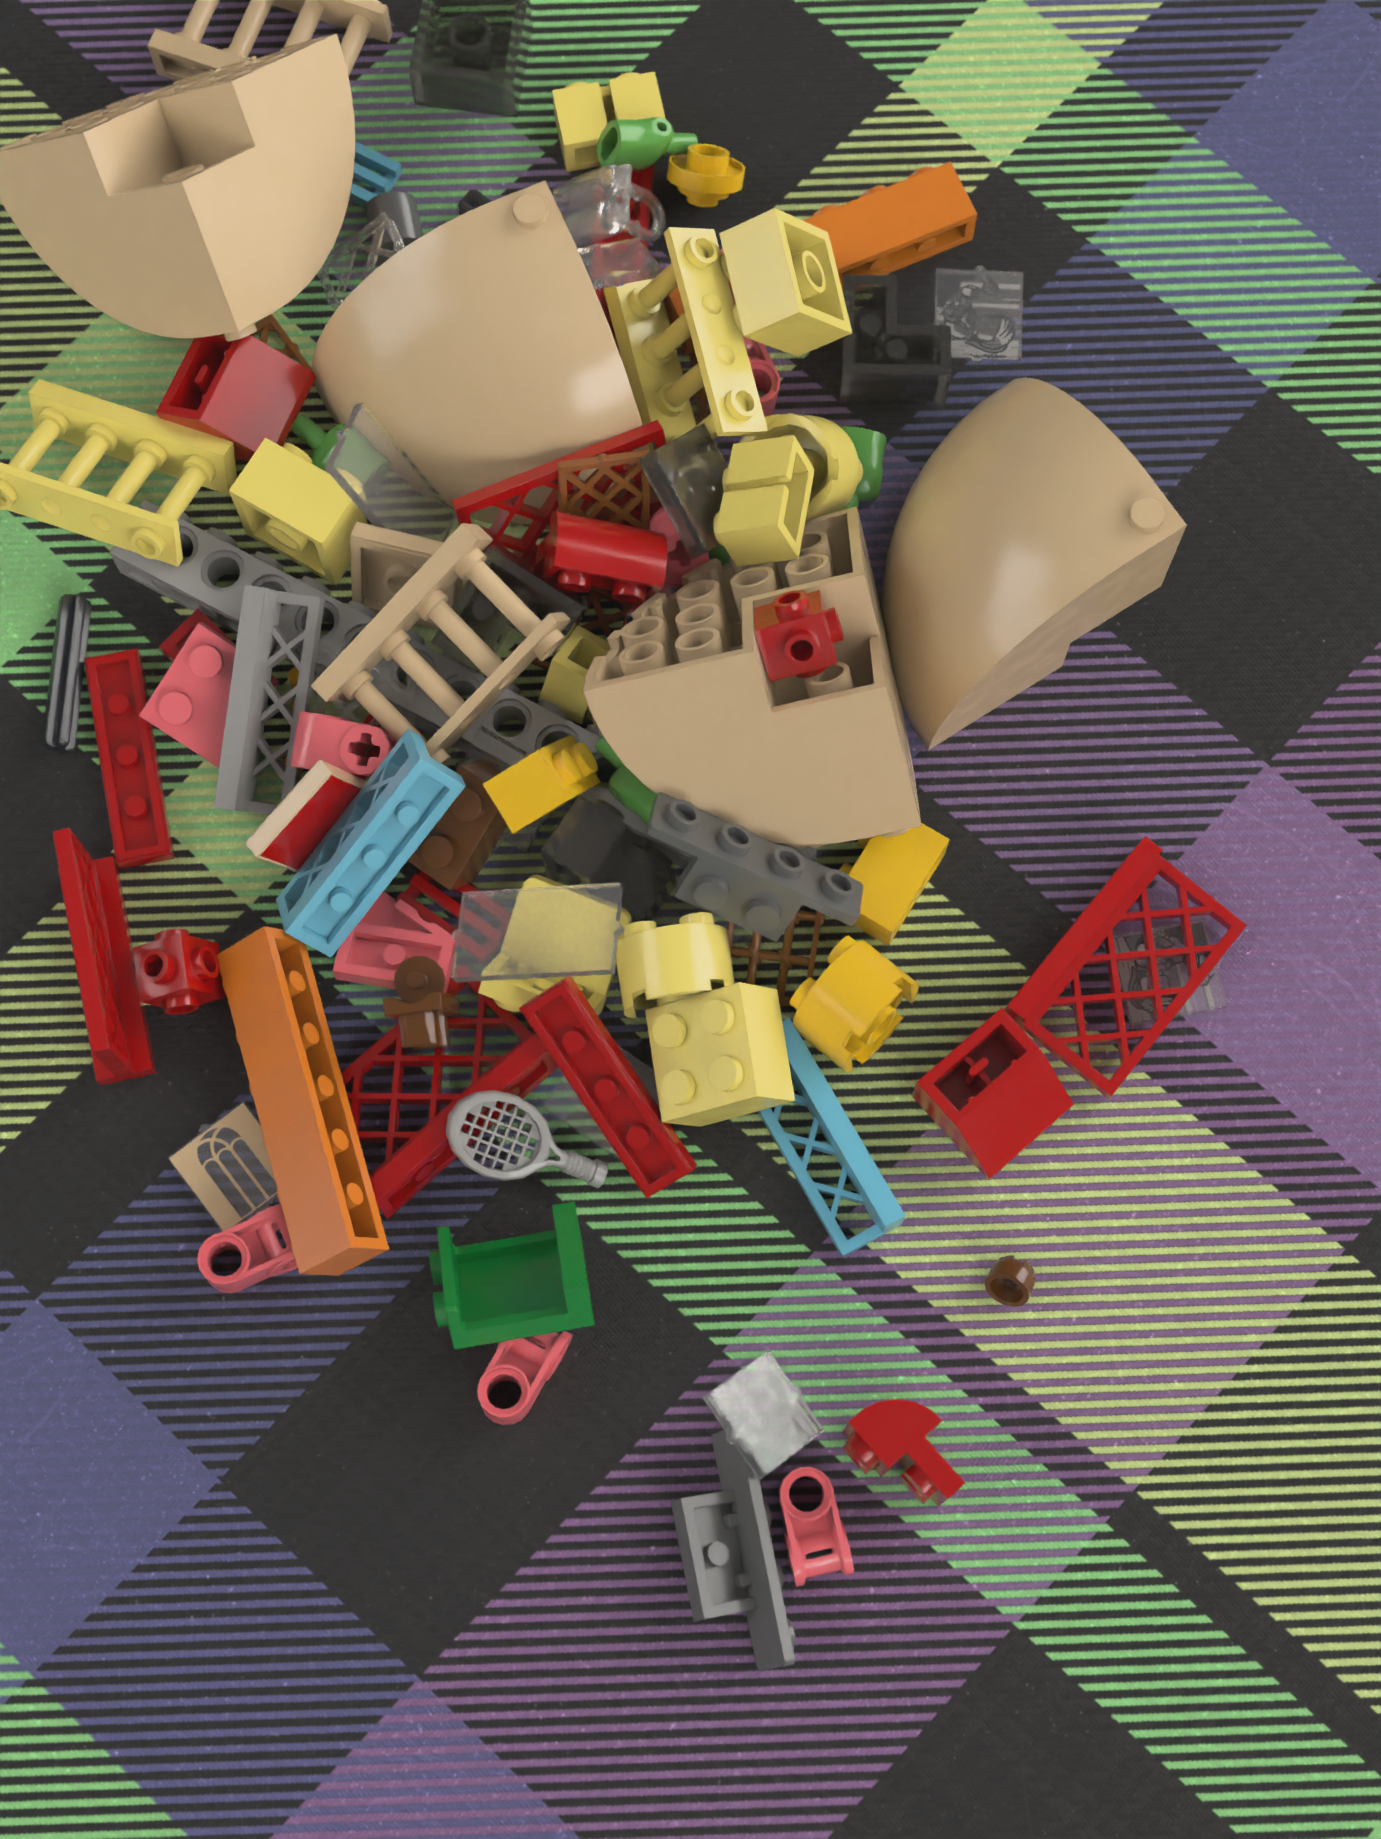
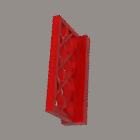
(512, 491)
(1085, 937)
(104, 962)
(428, 1150)

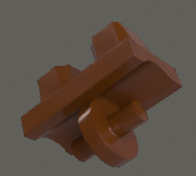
(423, 1004)

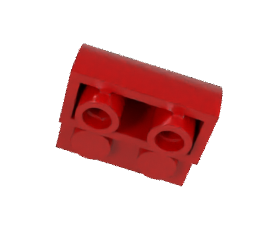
(603, 556)
(897, 1433)

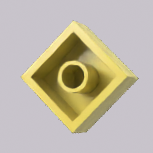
(784, 283)
(296, 509)
(719, 1055)

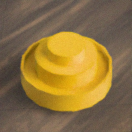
(705, 174)

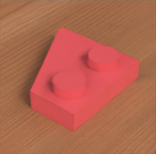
(195, 694)
(387, 938)

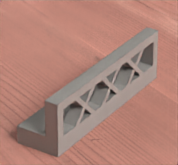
(250, 692)

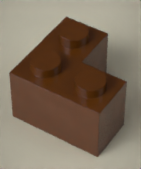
(464, 834)

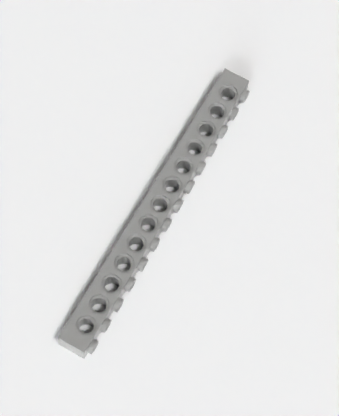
(217, 554)

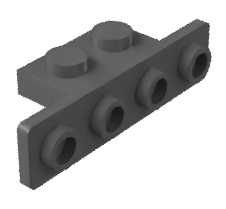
(747, 875)
(732, 1557)

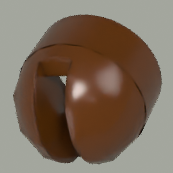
(1008, 1292)

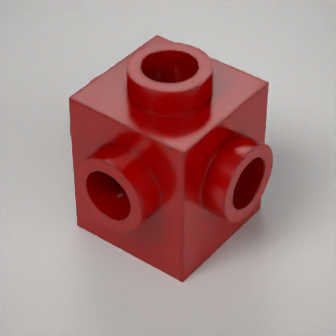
(797, 635)
(178, 972)

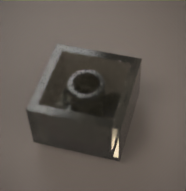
(471, 55)

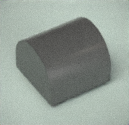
(404, 212)

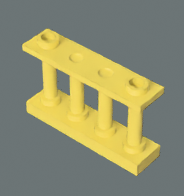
(650, 343)
(125, 435)

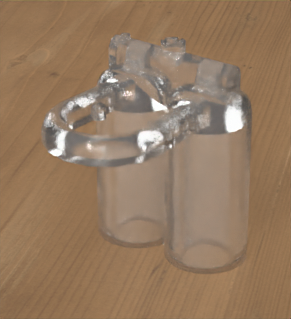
(599, 206)

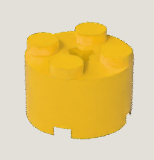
(852, 1003)

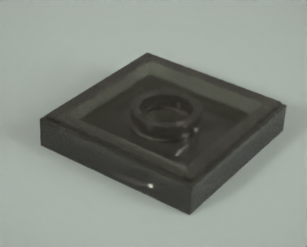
(689, 486)

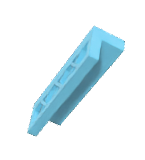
(368, 845)
(842, 1143)

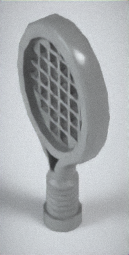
(571, 1163)

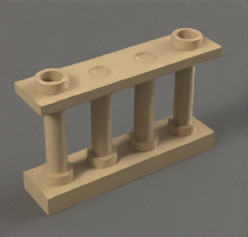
(183, 54)
(425, 599)

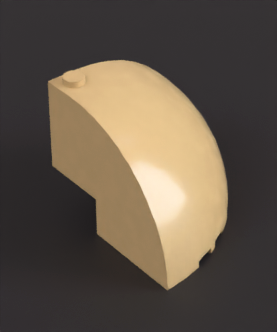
(195, 198)
(482, 351)
(1014, 549)
(785, 757)

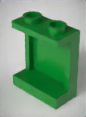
(513, 1284)

